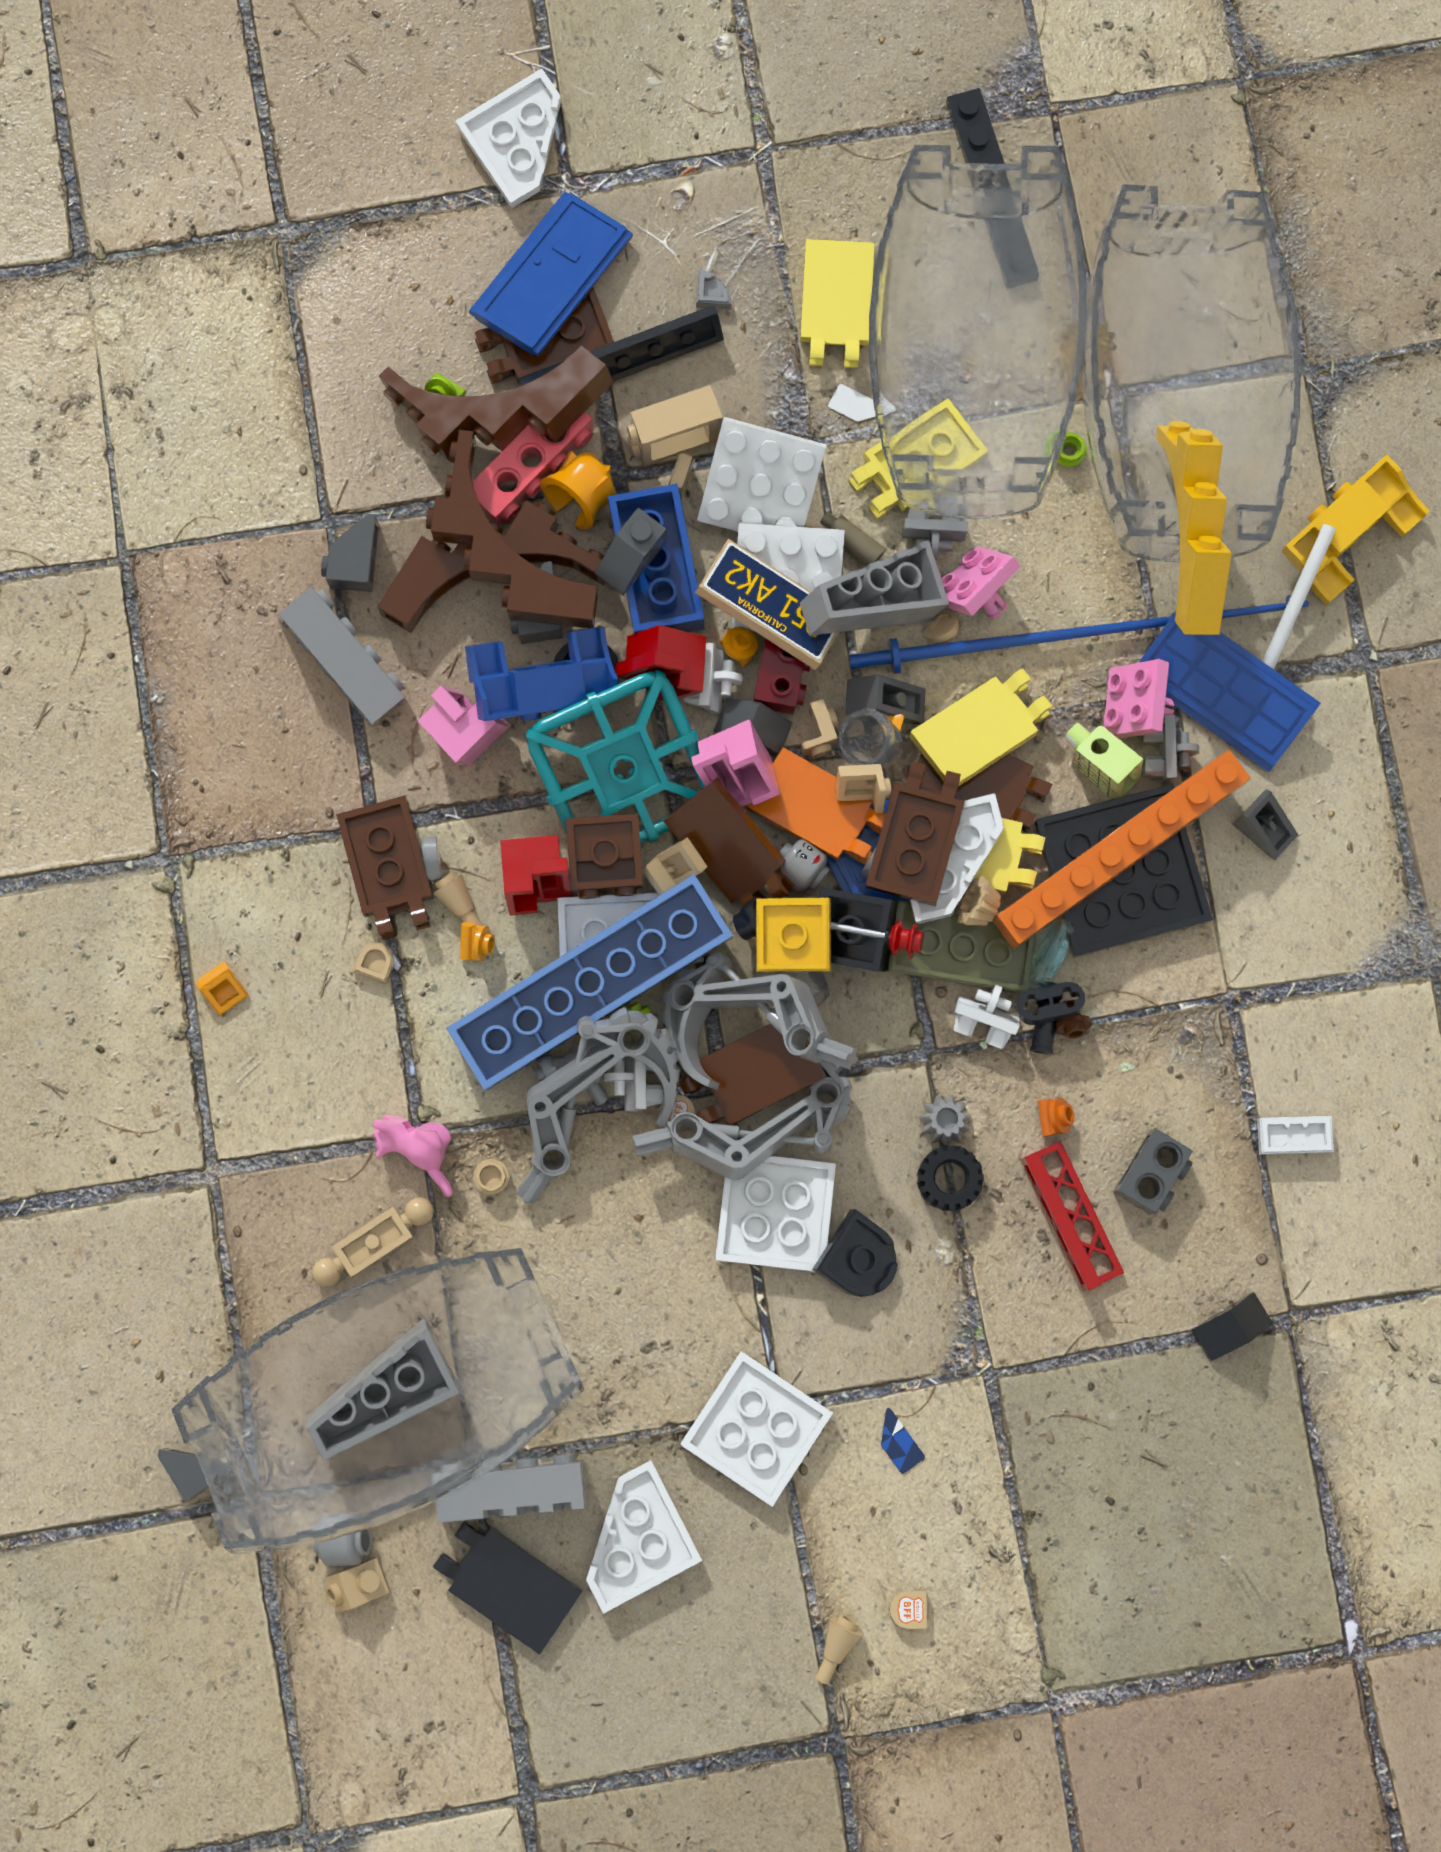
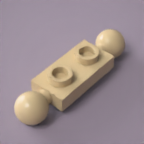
(372, 1242)

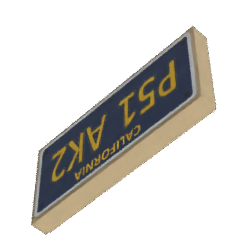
(763, 602)

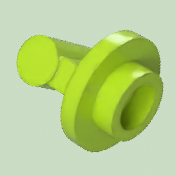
(444, 386)

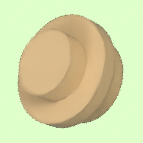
(491, 1176)

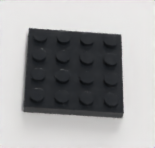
(1142, 902)

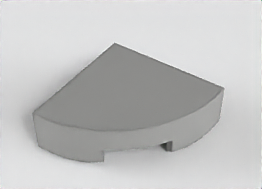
(711, 291)

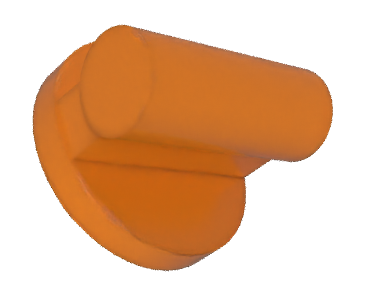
(1055, 1116)

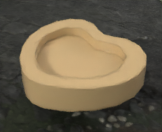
(943, 627)

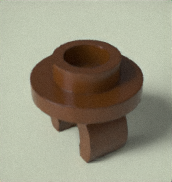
(1073, 1026)

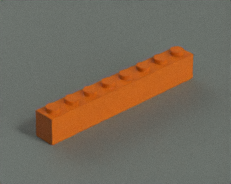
(1121, 849)

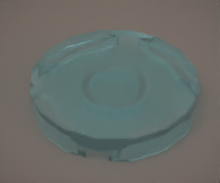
(1051, 952)

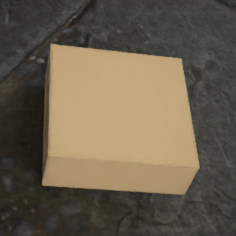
(682, 472)

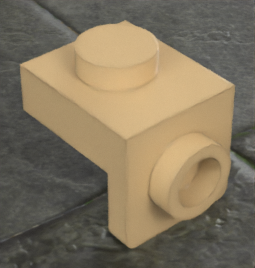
(824, 721)
(863, 783)
(674, 866)
(356, 1586)

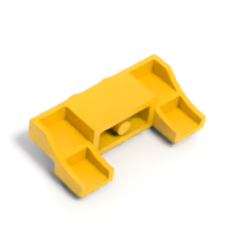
(1356, 508)

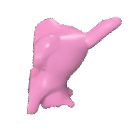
(420, 1145)

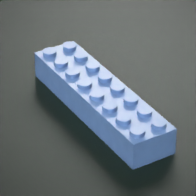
(589, 982)

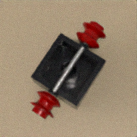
(866, 931)

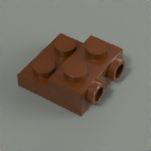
(604, 855)

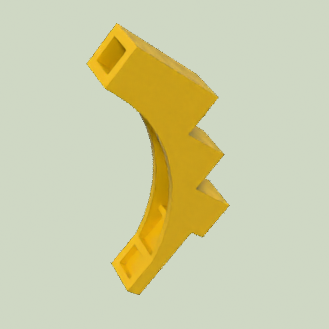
(1204, 558)

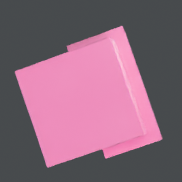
(456, 726)
(739, 763)

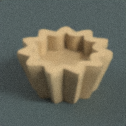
(978, 903)

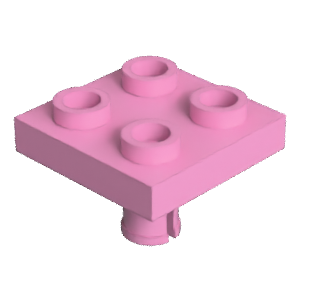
(977, 581)
(1137, 699)

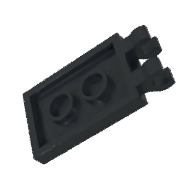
(509, 1586)

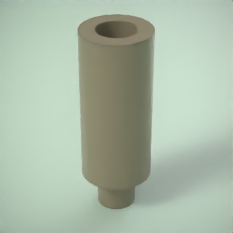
(855, 539)

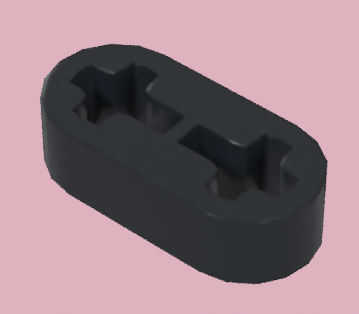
(1052, 1011)

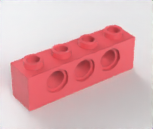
(509, 466)

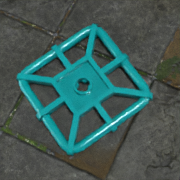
(629, 743)

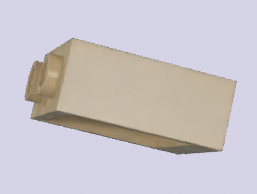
(675, 426)

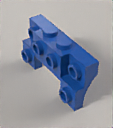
(539, 687)

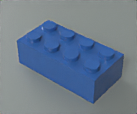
(667, 586)

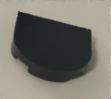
(858, 1257)

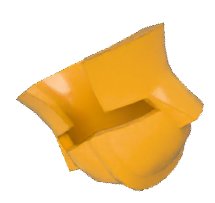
(585, 481)

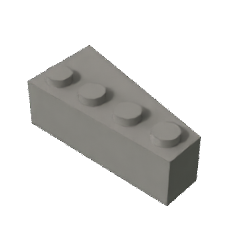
(880, 595)
(341, 654)
(386, 1392)
(519, 1490)

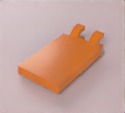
(811, 810)

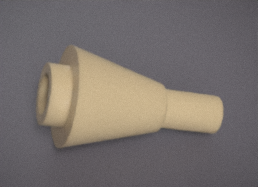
(455, 897)
(840, 1639)

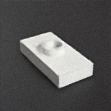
(1295, 1135)

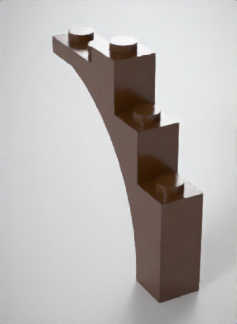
(544, 404)
(435, 570)
(532, 591)

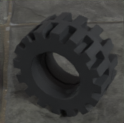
(972, 1171)

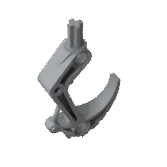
(793, 1017)
(565, 1083)
(718, 1144)

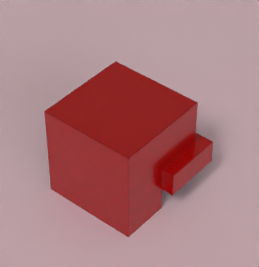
(670, 651)
(533, 873)

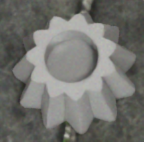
(945, 1120)

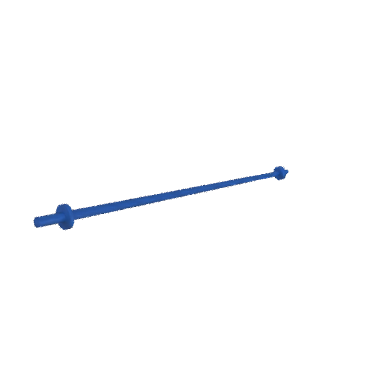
(897, 655)

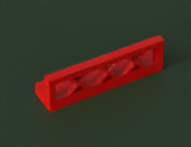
(1061, 1221)

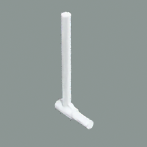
(1299, 595)

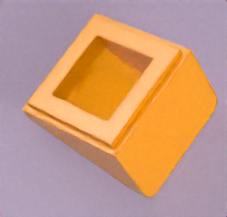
(221, 988)

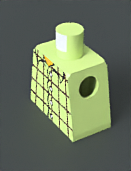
(1105, 760)

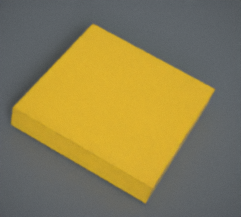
(793, 934)

